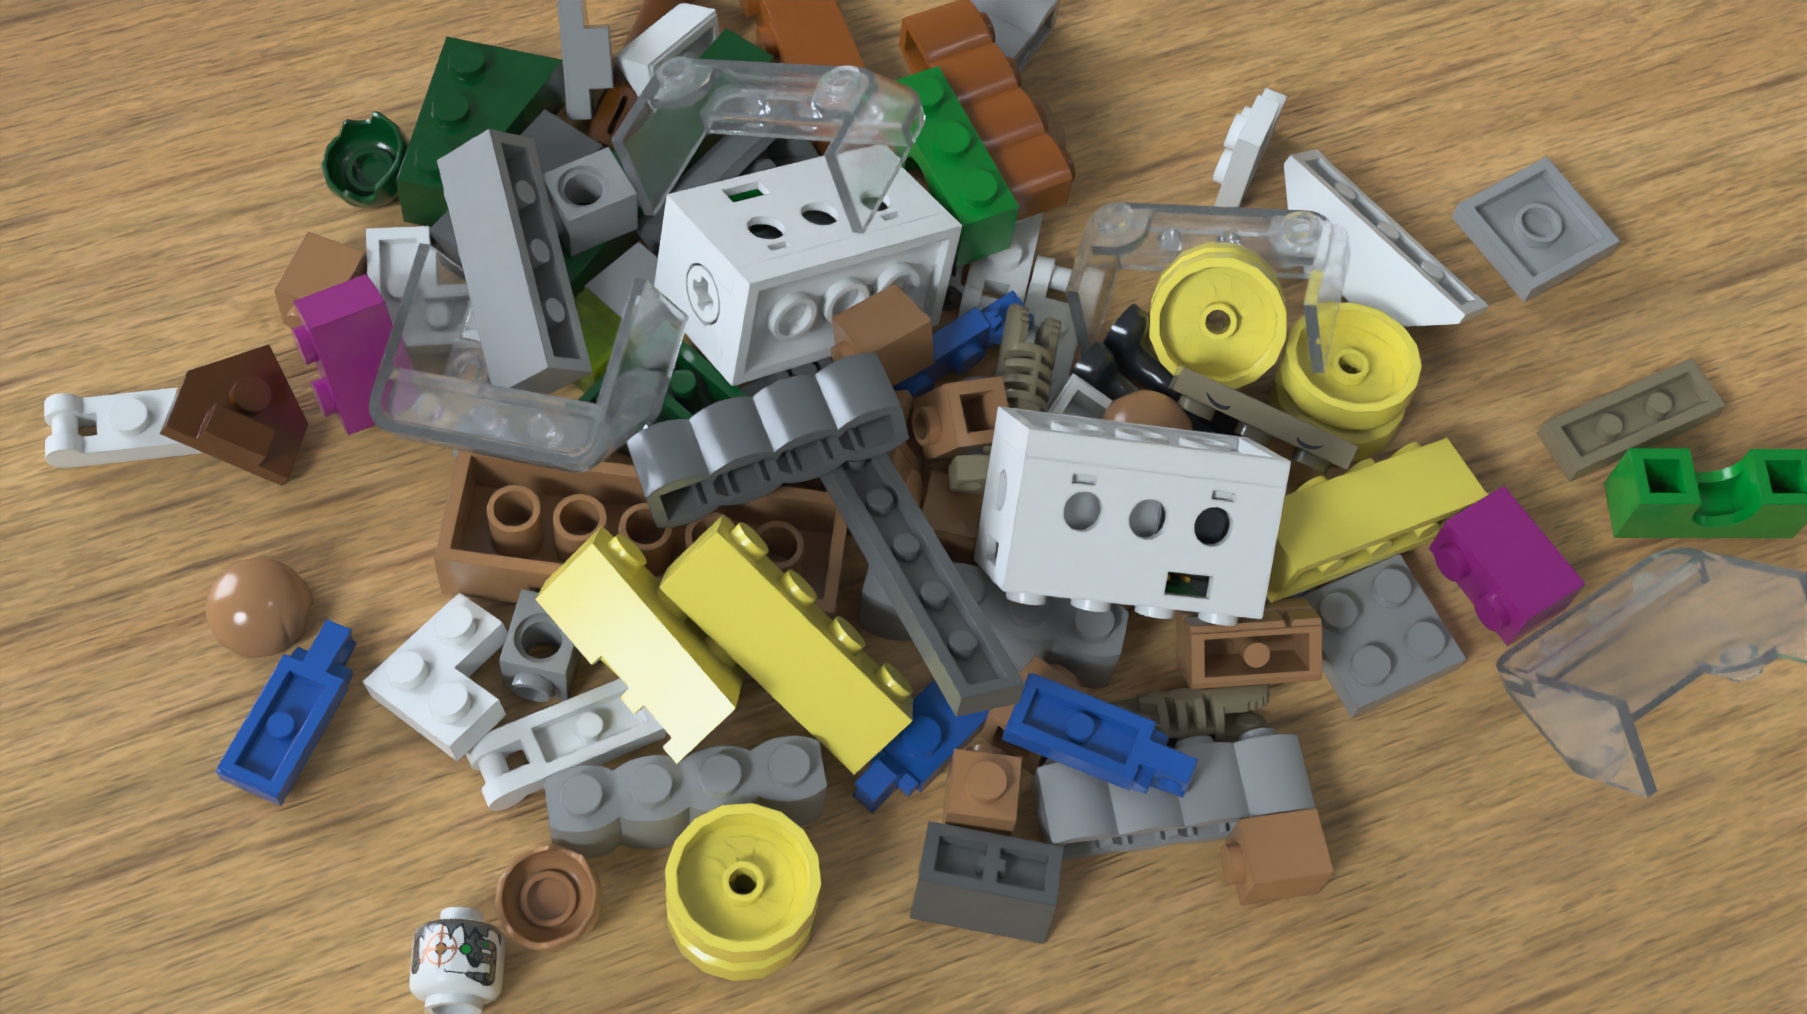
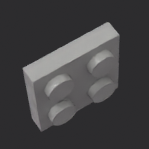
(1535, 229)
(1381, 636)

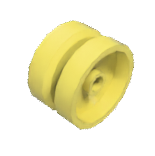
(1226, 280)
(1365, 381)
(751, 852)

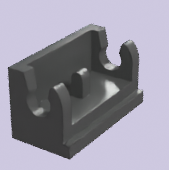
(987, 882)

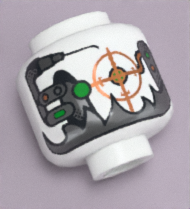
(457, 962)

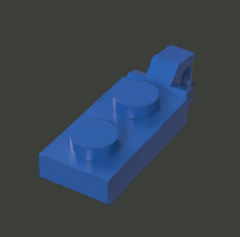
(963, 344)
(290, 716)
(1096, 738)
(918, 750)

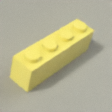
(1368, 515)
(789, 642)

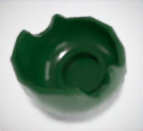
(365, 161)

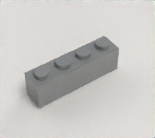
(513, 263)

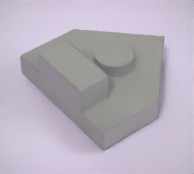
(584, 57)

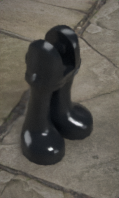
(1127, 353)

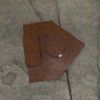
(240, 414)

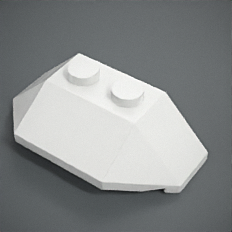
(1385, 263)

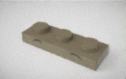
(1630, 418)
(1260, 421)

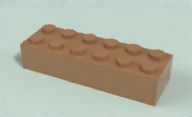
(521, 521)

